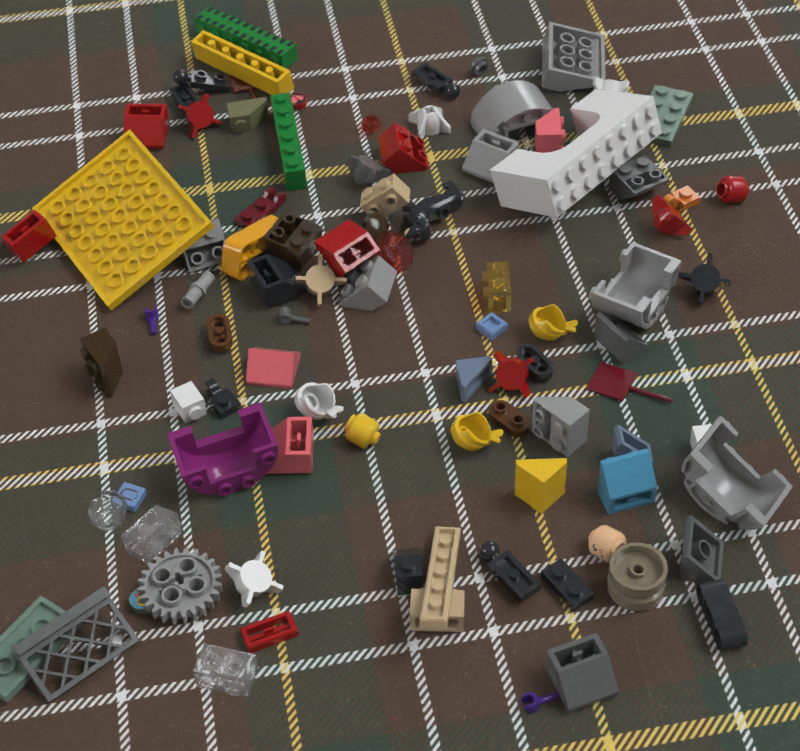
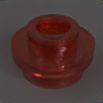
(371, 124)

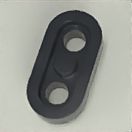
(541, 368)

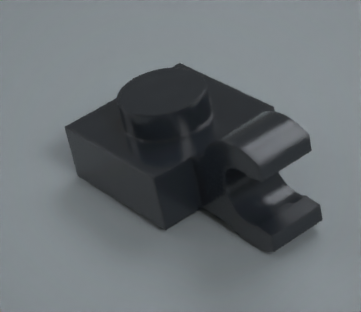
(222, 402)

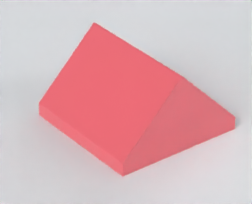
(272, 367)

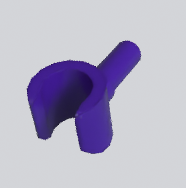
(152, 317)
(529, 696)

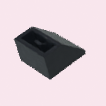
(274, 280)

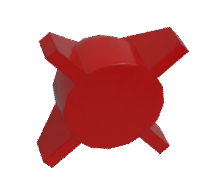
(199, 115)
(668, 219)
(512, 373)

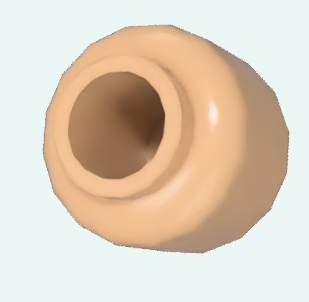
(605, 541)

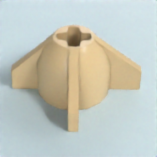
(320, 280)

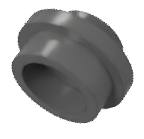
(479, 66)

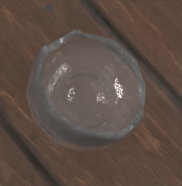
(107, 510)

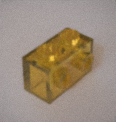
(498, 286)

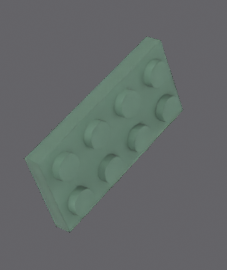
(671, 111)
(12, 673)

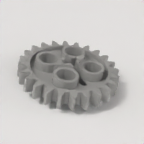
(180, 585)

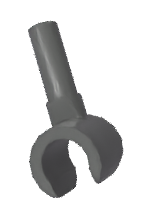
(285, 317)

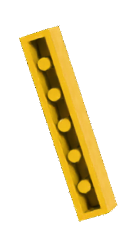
(242, 64)

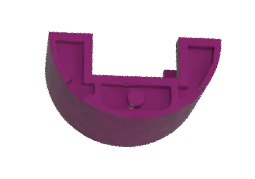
(229, 458)

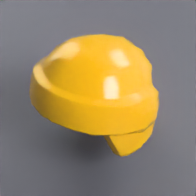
(549, 323)
(473, 432)

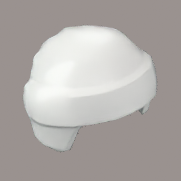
(317, 401)

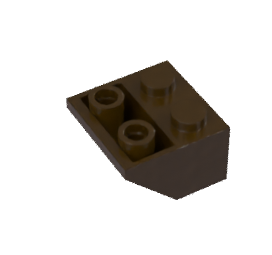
(293, 239)
(102, 360)

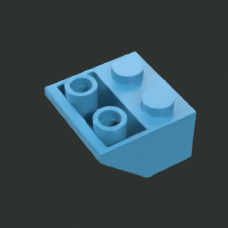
(627, 481)

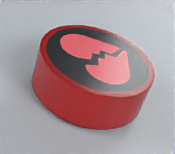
(299, 101)

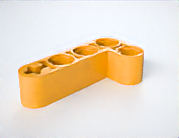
(244, 246)

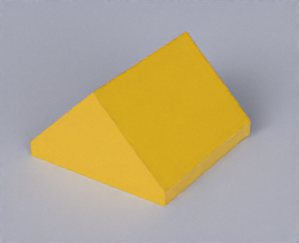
(540, 481)

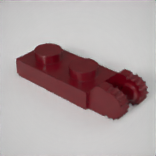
(261, 208)

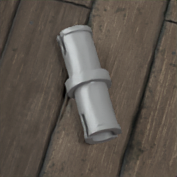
(197, 290)

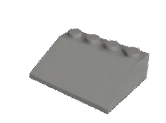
(571, 58)

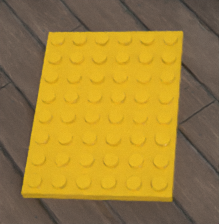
(122, 219)

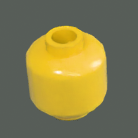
(362, 430)

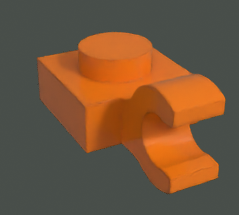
(683, 198)

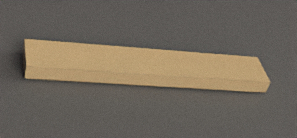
(440, 578)

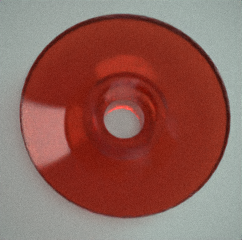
(400, 249)

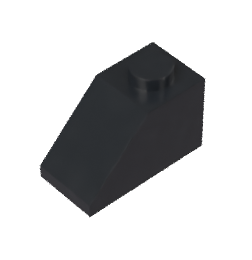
(407, 570)

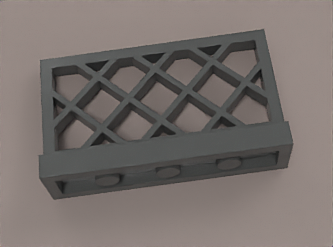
(61, 625)

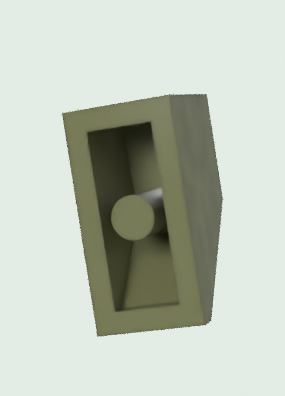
(246, 114)

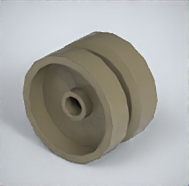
(637, 576)

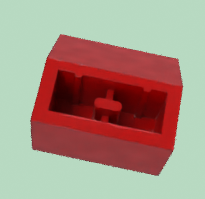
(148, 123)
(402, 150)
(28, 236)
(346, 247)

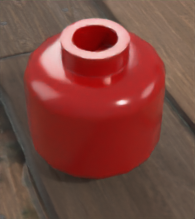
(732, 189)

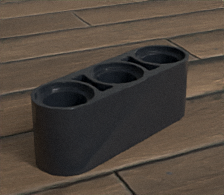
(721, 615)

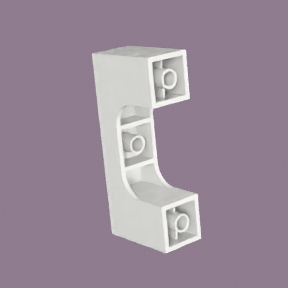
(609, 133)

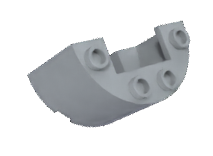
(509, 108)
(639, 288)
(729, 485)

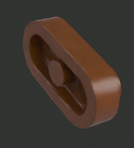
(219, 332)
(506, 417)

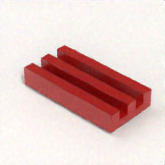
(270, 635)

